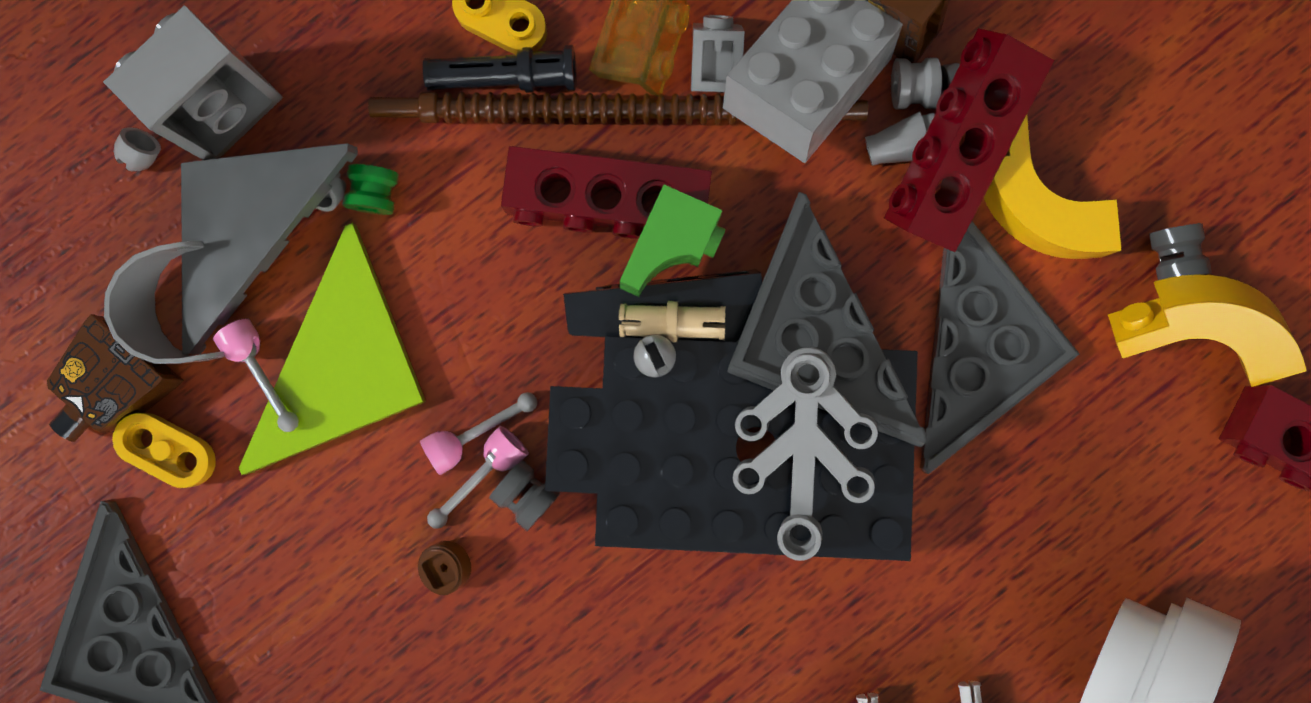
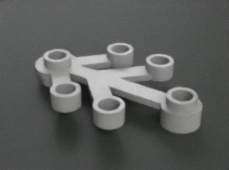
(805, 442)

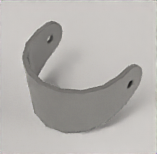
(131, 306)

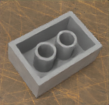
(810, 70)
(192, 86)

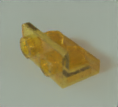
(640, 42)

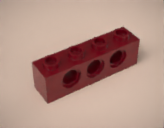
(990, 128)
(533, 170)
(1258, 432)

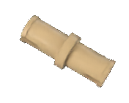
(672, 321)

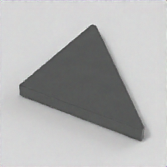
(243, 217)
(812, 305)
(987, 347)
(119, 630)

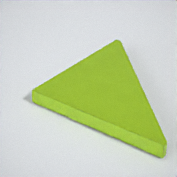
(342, 366)

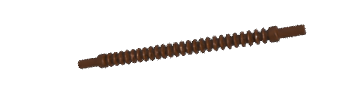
(432, 108)

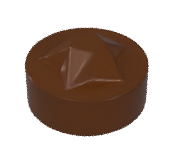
(444, 567)

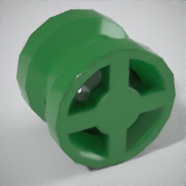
(370, 189)

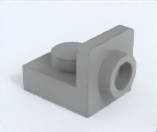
(715, 51)

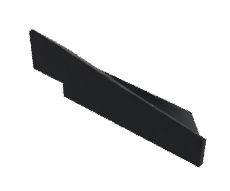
(597, 311)

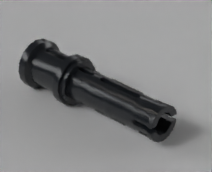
(525, 70)

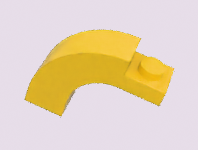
(1045, 219)
(1216, 311)

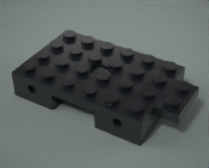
(668, 456)

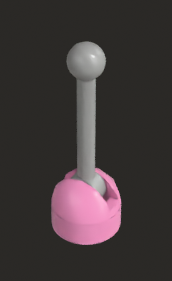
(242, 343)
(446, 449)
(501, 453)

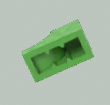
(674, 234)

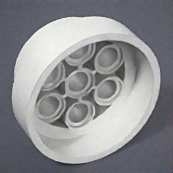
(1163, 656)

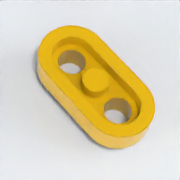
(496, 19)
(167, 451)

